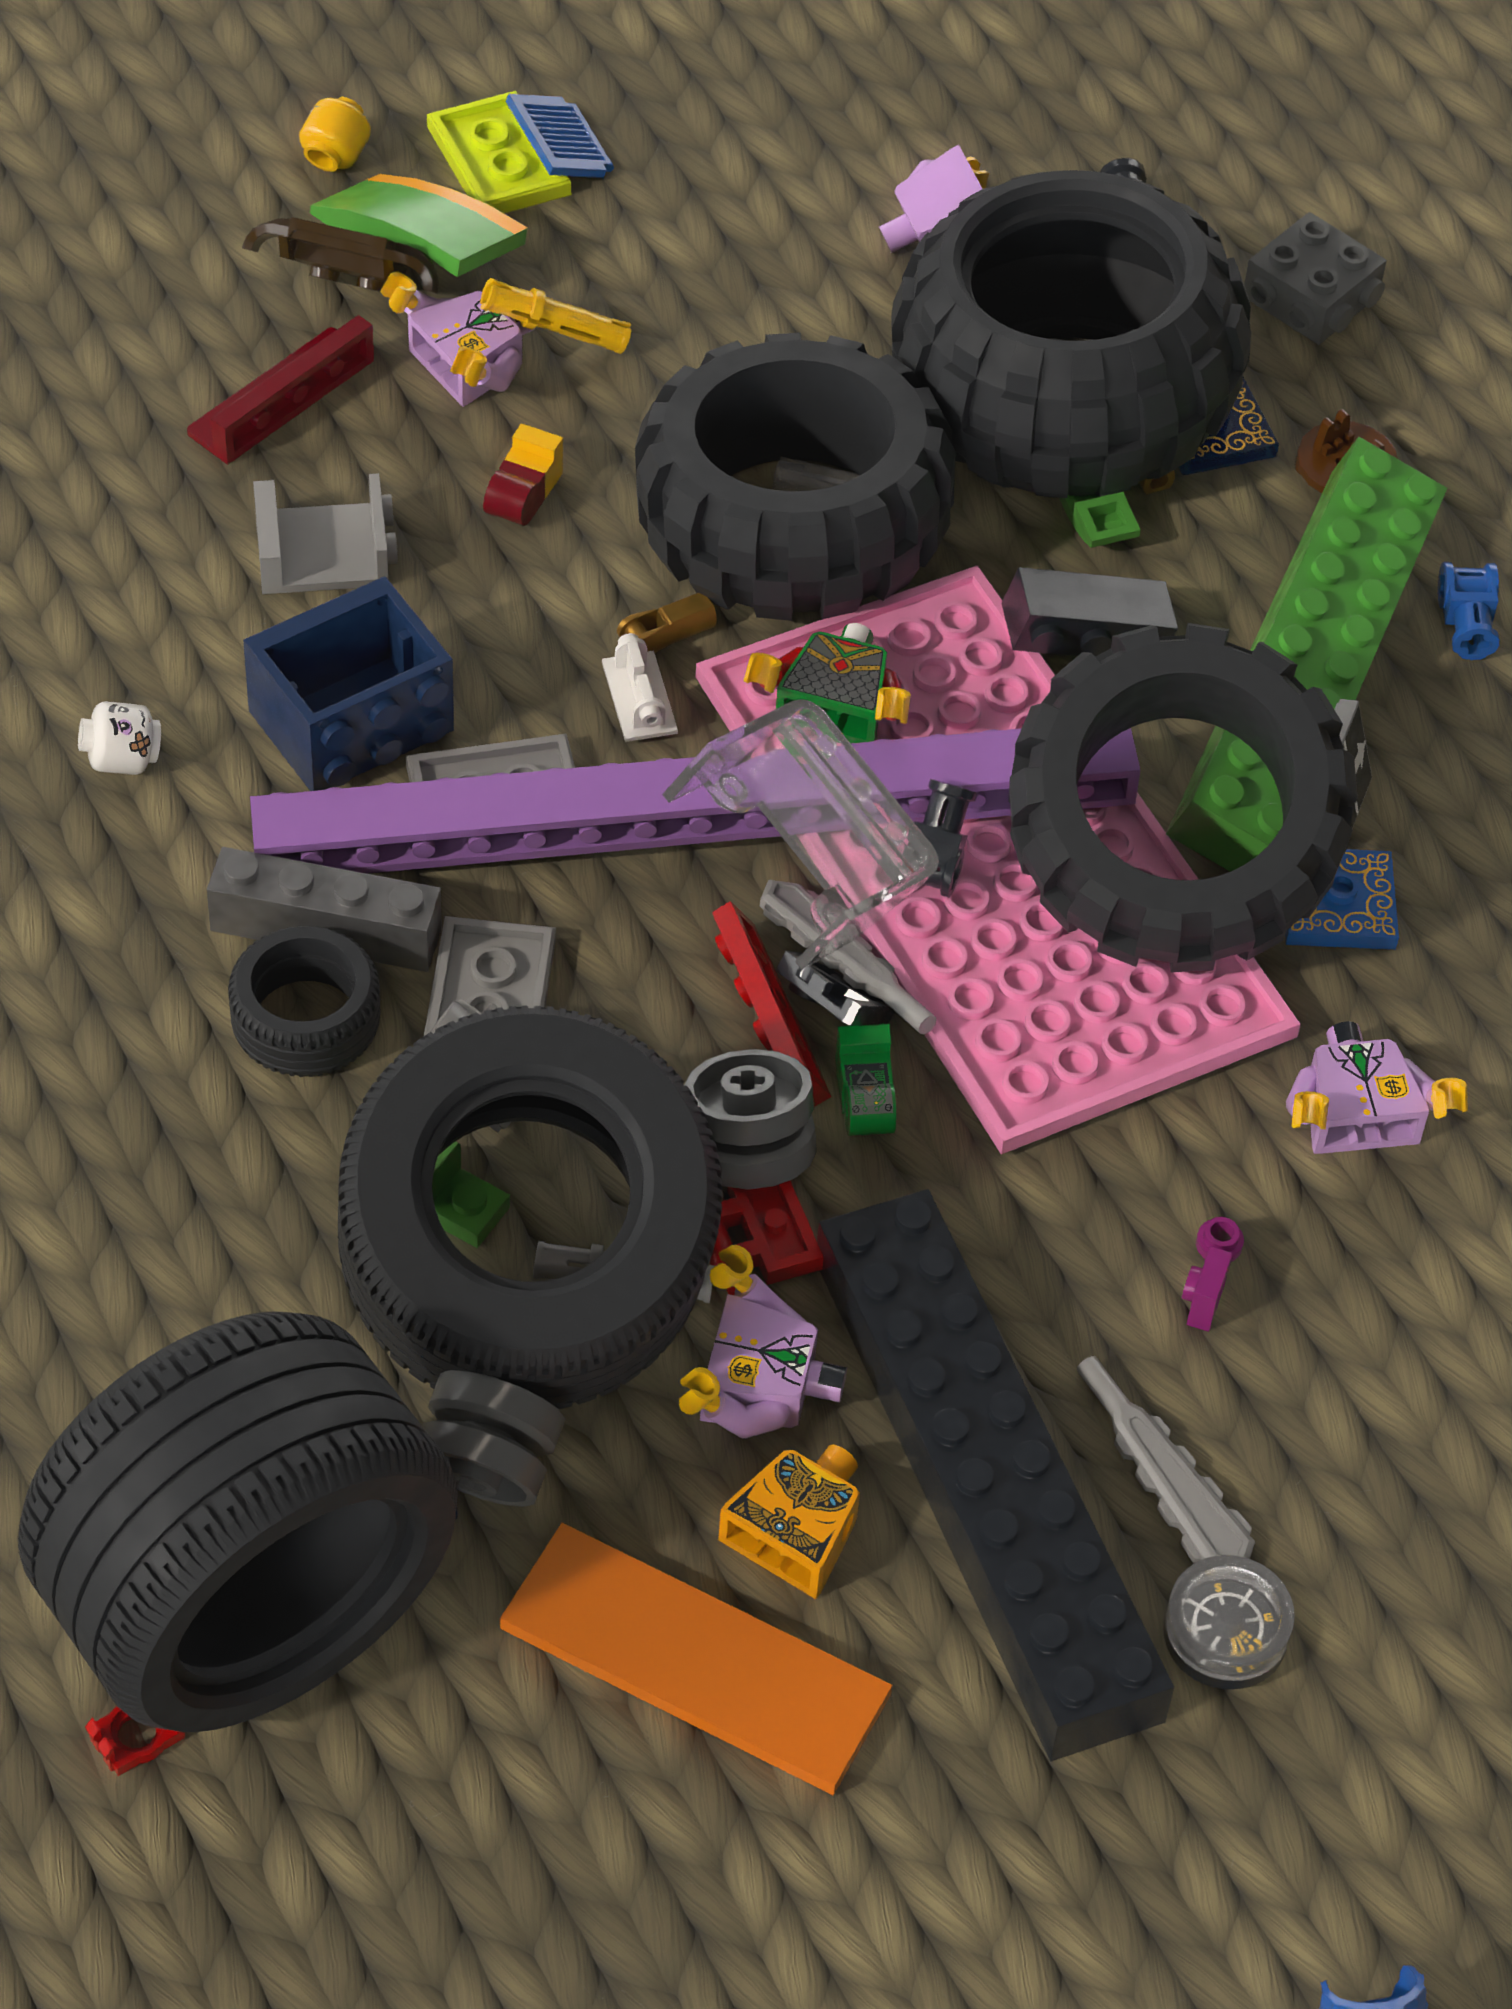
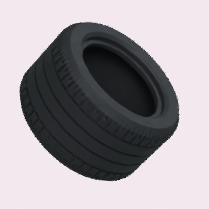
(552, 1335)
(236, 1520)

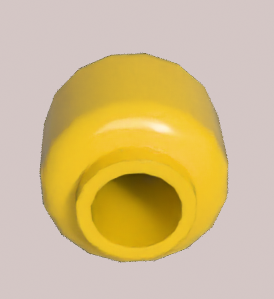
(334, 133)

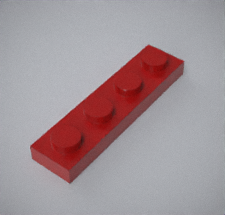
(762, 989)

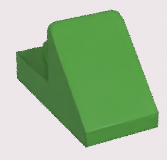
(465, 1202)

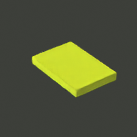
(494, 155)

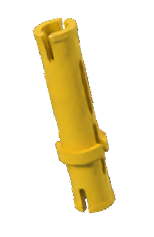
(536, 309)

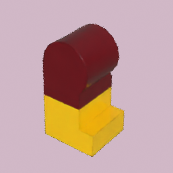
(525, 475)

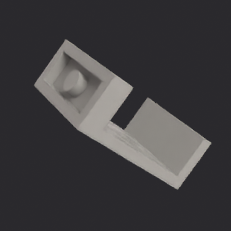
(323, 544)

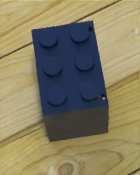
(349, 685)

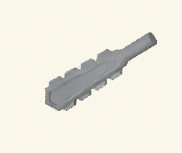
(790, 907)
(1168, 1470)

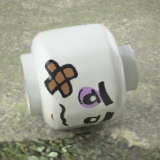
(120, 738)

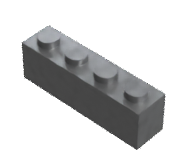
(265, 893)

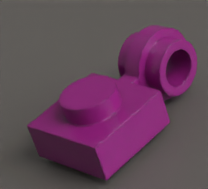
(1219, 1244)

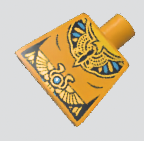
(795, 1516)

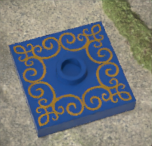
(1357, 907)

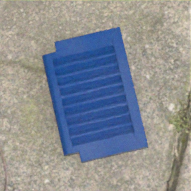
(560, 135)

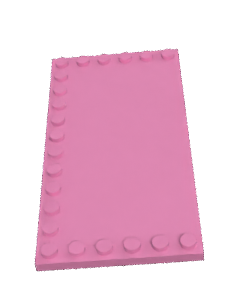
(1022, 1008)

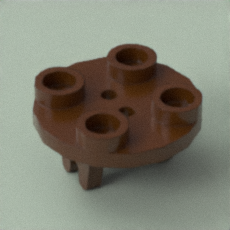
(1328, 443)

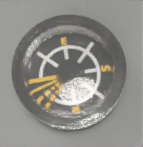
(1228, 1622)

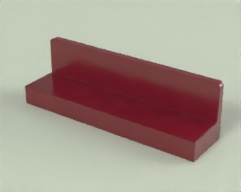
(285, 390)

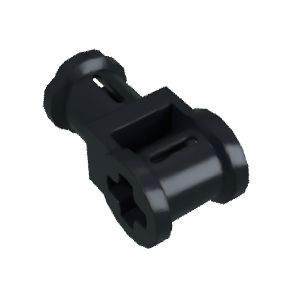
(946, 834)

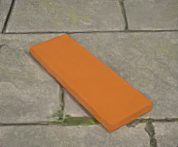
(697, 1658)

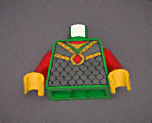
(841, 677)

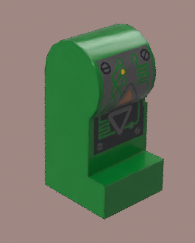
(866, 1079)

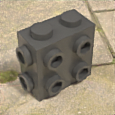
(1315, 278)

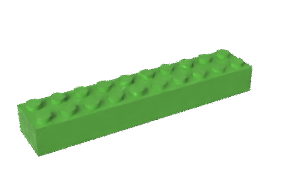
(1326, 622)

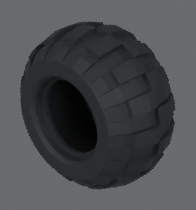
(1074, 262)

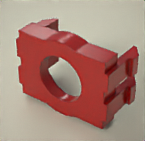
(117, 1755)

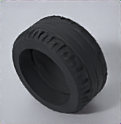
(298, 956)

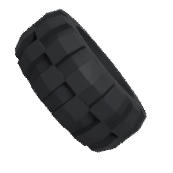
(795, 546)
(1207, 682)

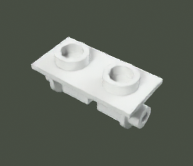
(638, 691)

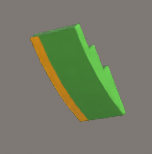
(426, 216)

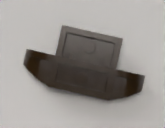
(343, 251)

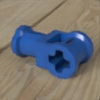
(1470, 604)

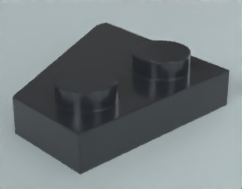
(829, 989)

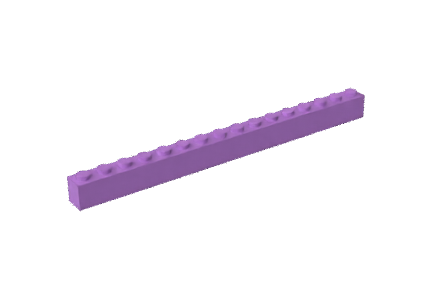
(620, 806)

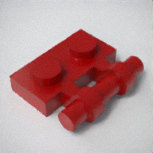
(775, 1231)

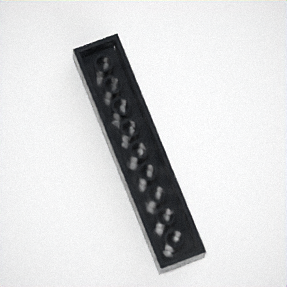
(993, 1477)

